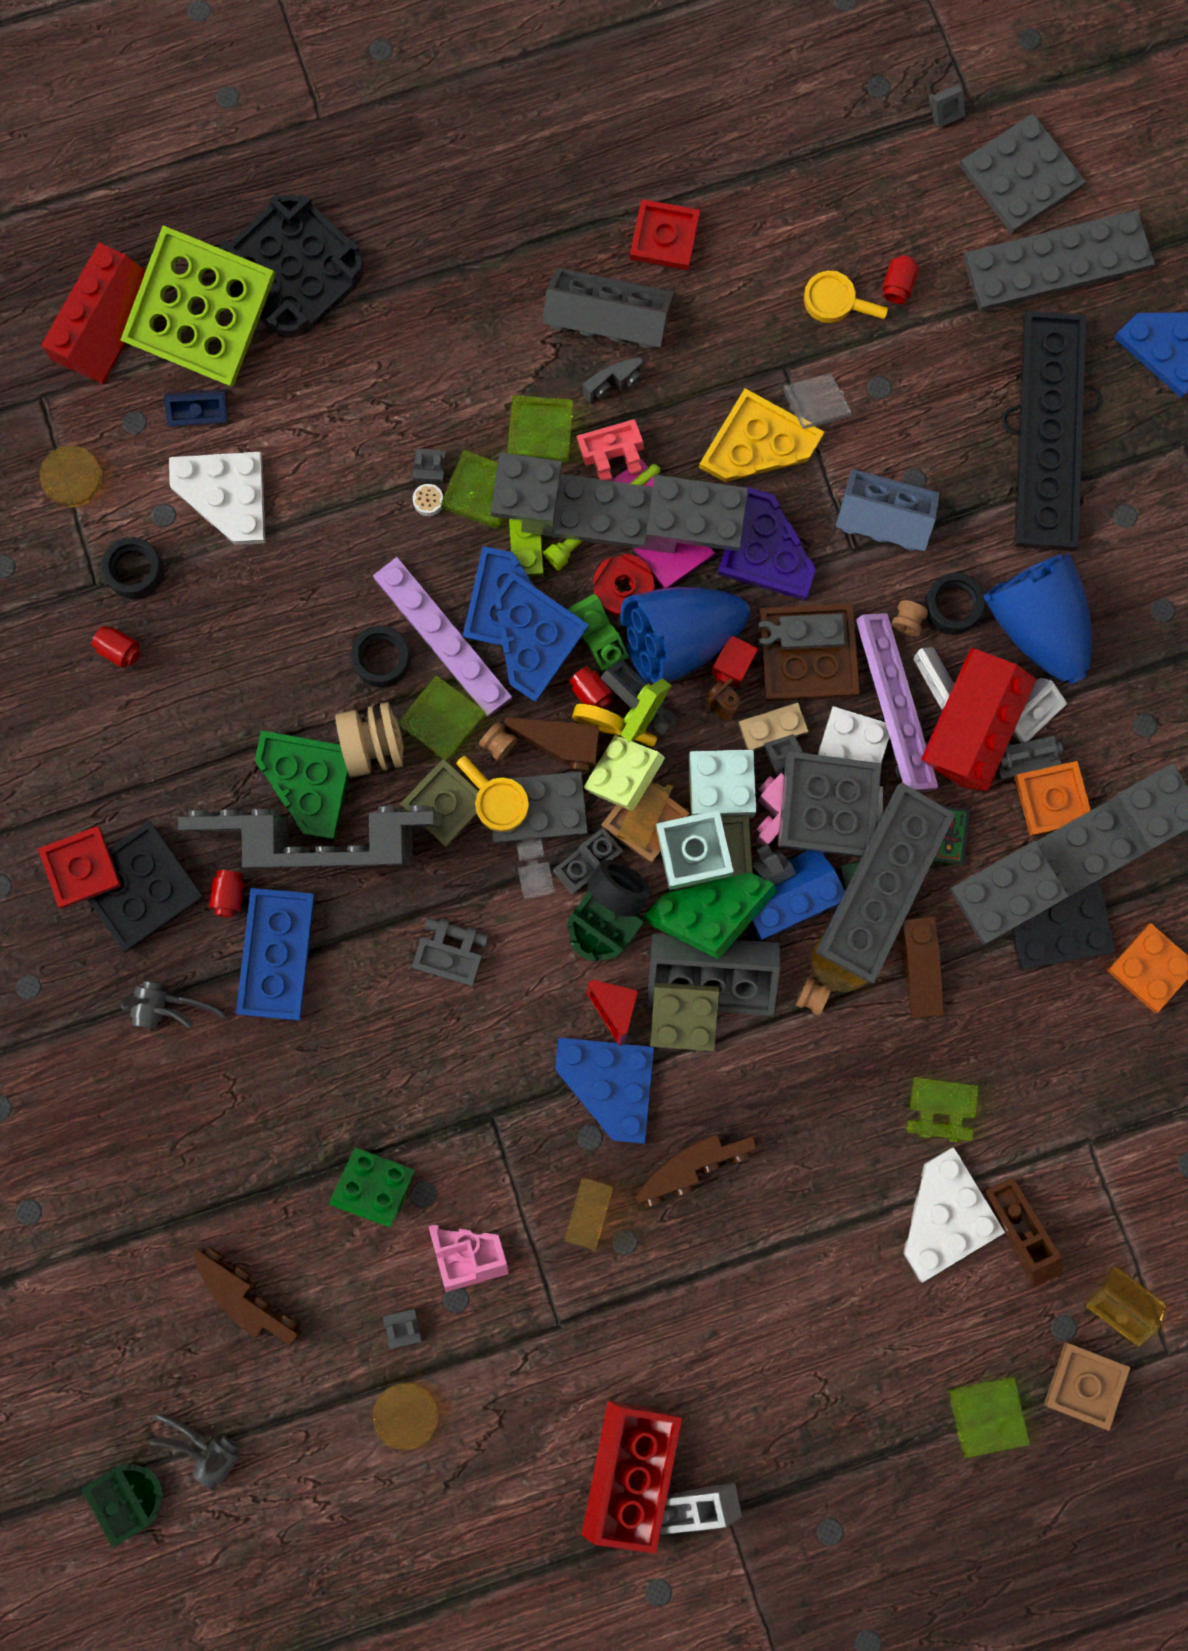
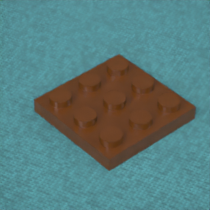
(810, 672)

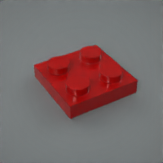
(664, 234)
(79, 867)

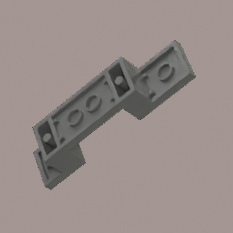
(617, 511)
(267, 837)
(1074, 855)

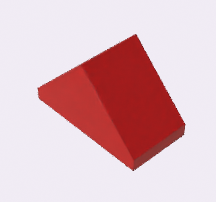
(614, 1006)

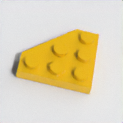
(758, 440)

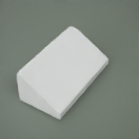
(934, 674)
(1040, 708)

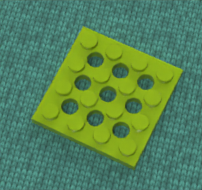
(217, 298)

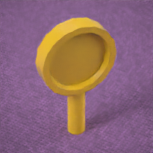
(832, 297)
(608, 722)
(499, 802)

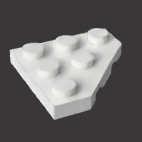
(224, 492)
(947, 1217)

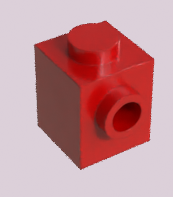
(734, 661)

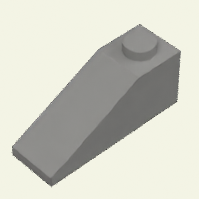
(701, 1509)

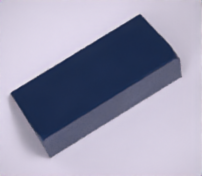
(196, 407)

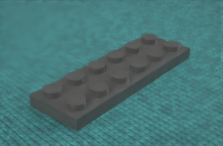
(1058, 260)
(885, 883)

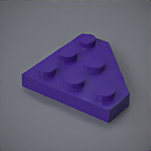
(769, 550)

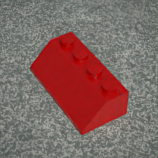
(95, 315)
(978, 720)
(631, 1477)

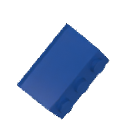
(800, 897)

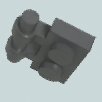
(447, 961)

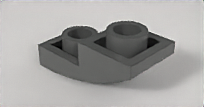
(621, 375)
(579, 866)

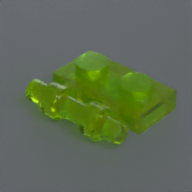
(945, 1099)

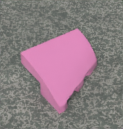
(467, 1257)

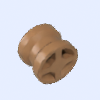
(909, 618)
(498, 741)
(813, 996)

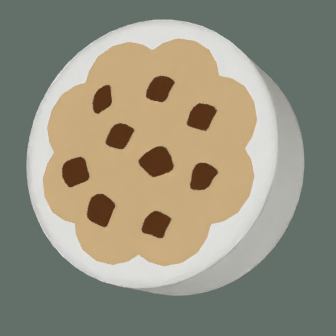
(427, 500)

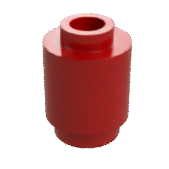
(900, 279)
(116, 646)
(591, 688)
(227, 893)

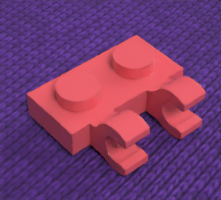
(611, 443)

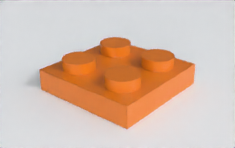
(1052, 797)
(1151, 968)

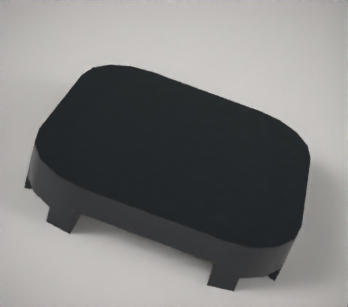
(311, 262)

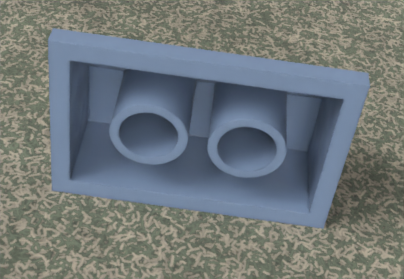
(888, 510)

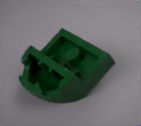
(599, 932)
(124, 1501)

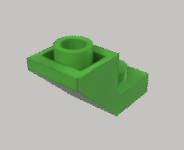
(600, 636)

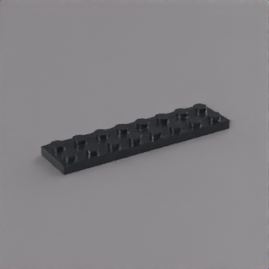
(1050, 431)

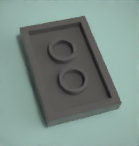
(553, 811)

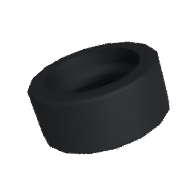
(122, 547)
(964, 582)
(377, 633)
(619, 888)

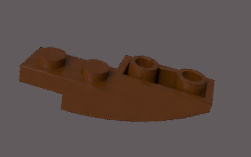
(679, 1172)
(231, 1291)

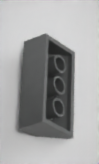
(607, 308)
(744, 973)

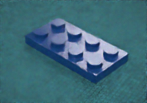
(275, 954)

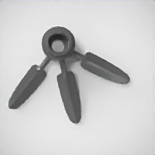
(149, 1004)
(213, 1463)

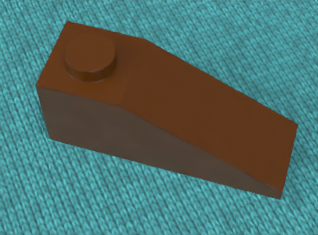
(565, 742)
(922, 967)
(1025, 1232)

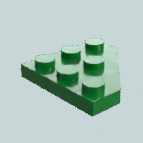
(307, 779)
(712, 912)

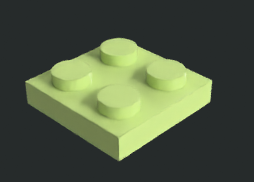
(624, 772)

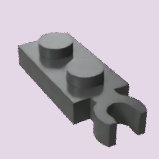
(805, 632)
(627, 686)

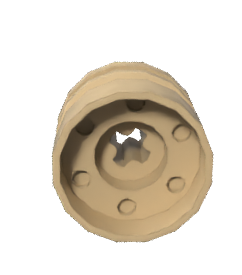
(369, 740)

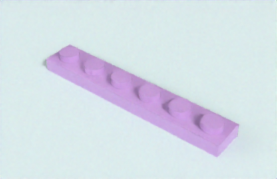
(442, 637)
(896, 701)

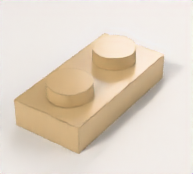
(772, 726)

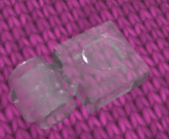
(535, 878)

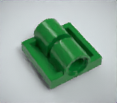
(372, 1187)

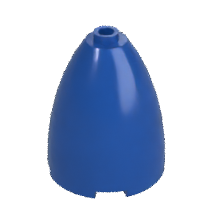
(1047, 616)
(679, 629)

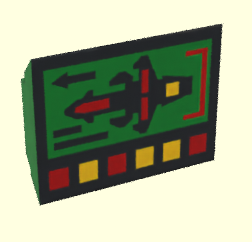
(954, 844)

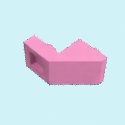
(771, 800)

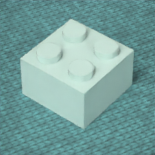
(722, 782)
(694, 849)

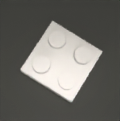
(854, 737)

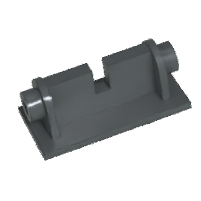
(1030, 757)

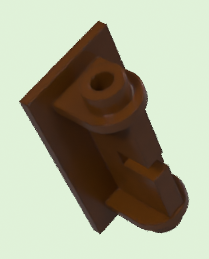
(723, 701)

